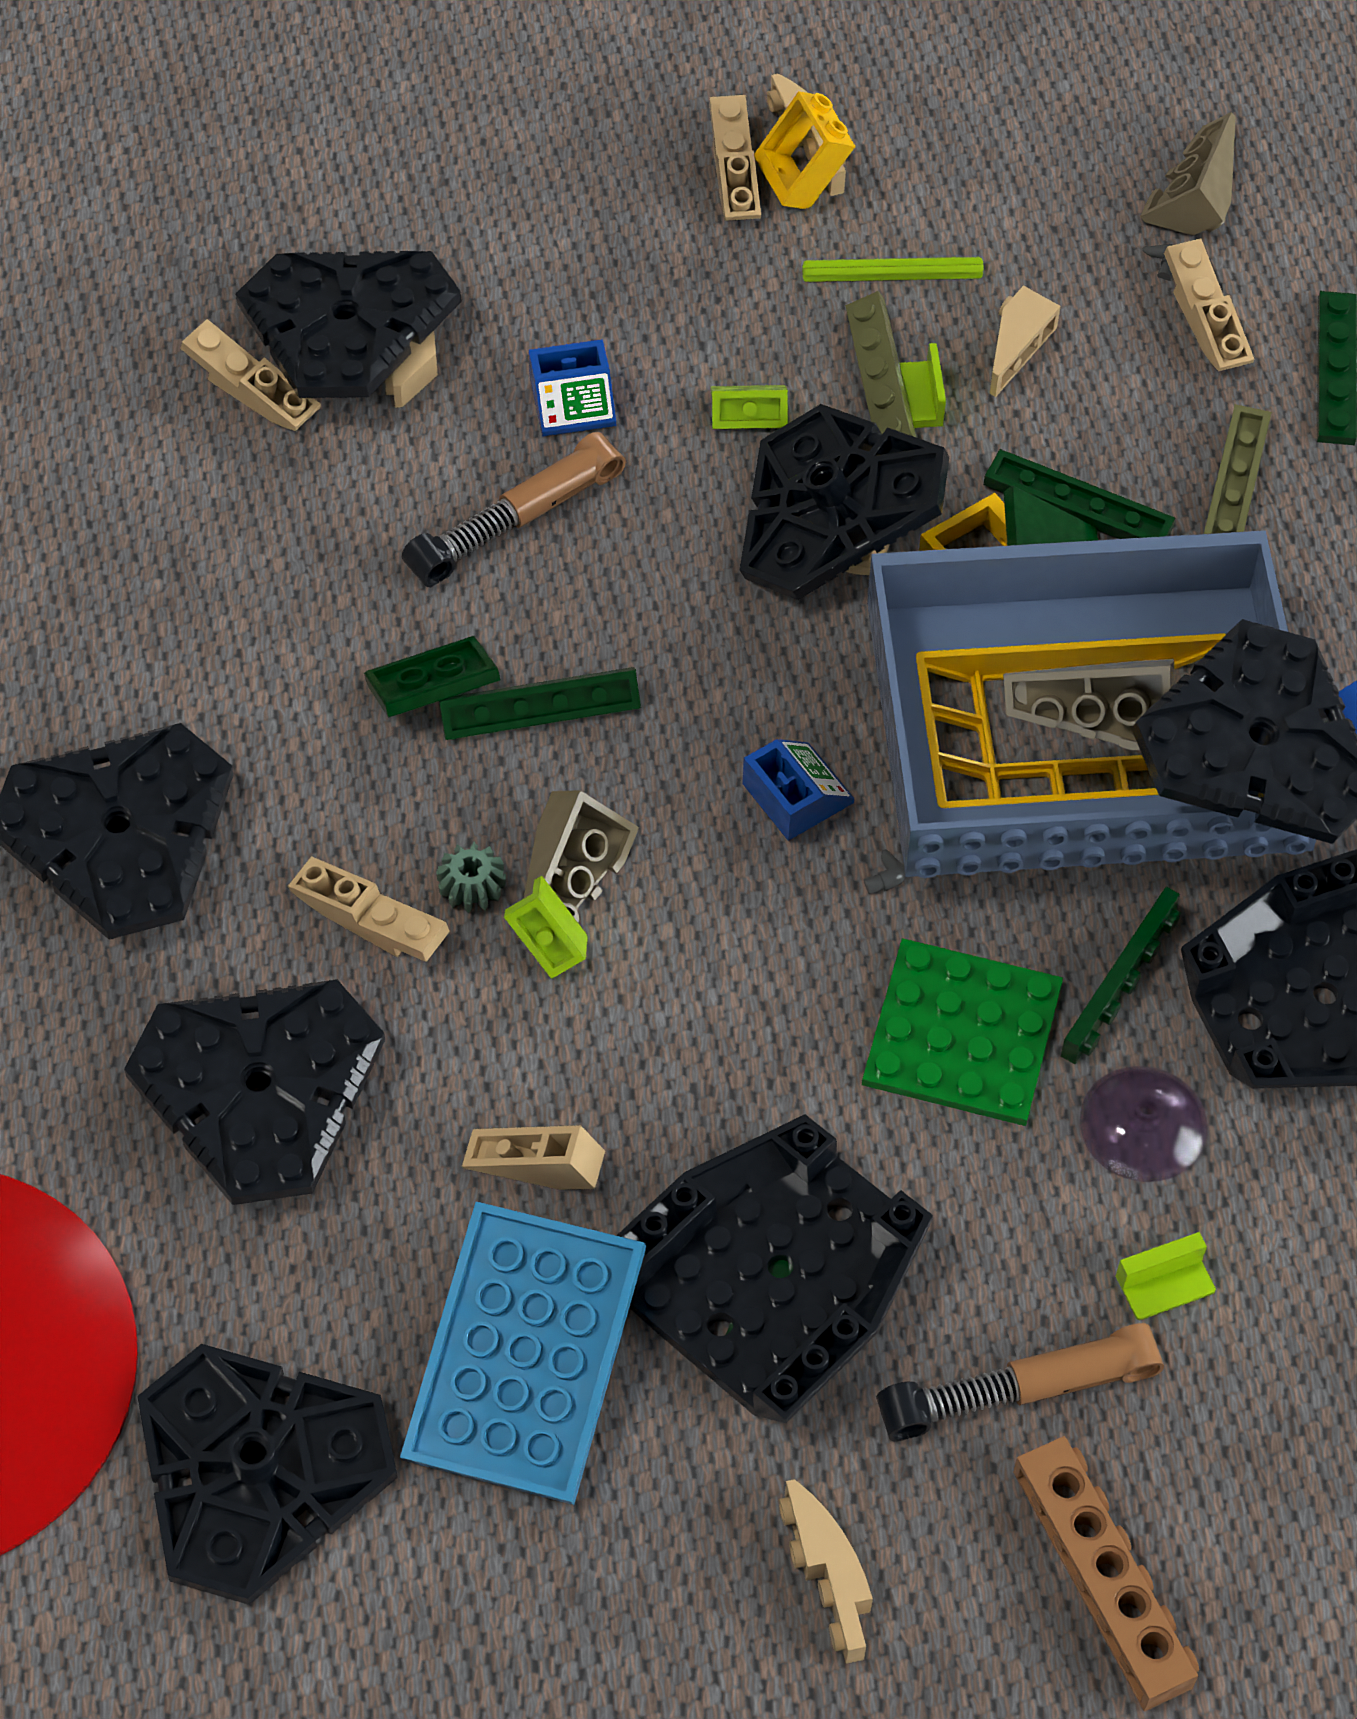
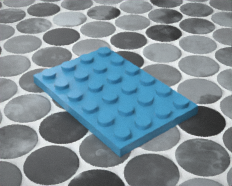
(524, 1352)

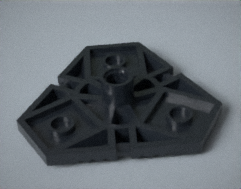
(343, 318)
(834, 494)
(1257, 725)
(149, 793)
(209, 1060)
(238, 1519)

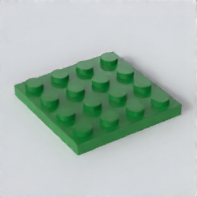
(963, 1032)

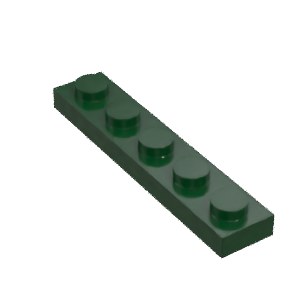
(1337, 368)
(1089, 503)
(539, 703)
(1122, 976)

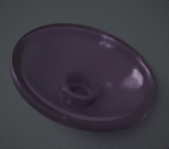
(1138, 1143)

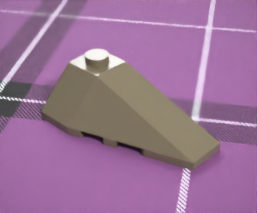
(1199, 184)
(1090, 699)
(577, 847)

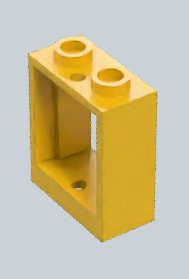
(774, 154)
(988, 512)

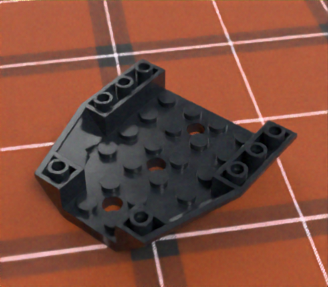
(1268, 963)
(737, 1215)

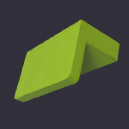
(925, 389)
(749, 406)
(548, 929)
(1165, 1276)

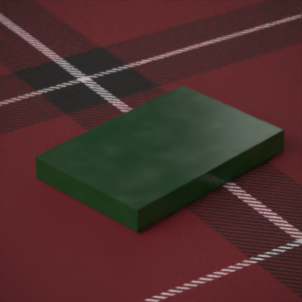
(1038, 522)
(431, 676)

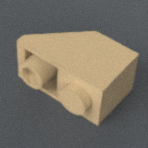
(414, 372)

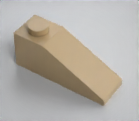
(1024, 327)
(537, 1155)

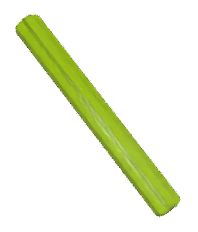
(892, 269)

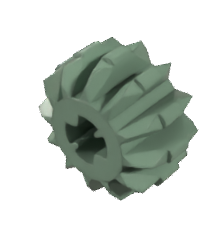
(457, 884)

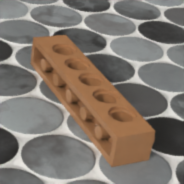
(1150, 1679)

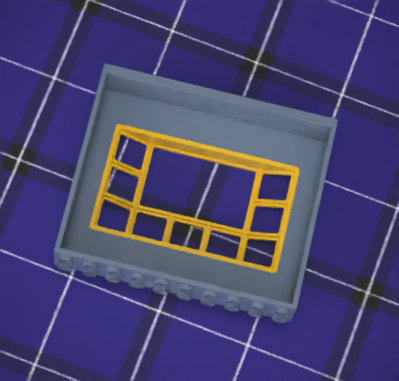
(1042, 609)

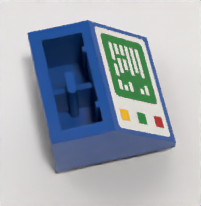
(572, 387)
(793, 786)

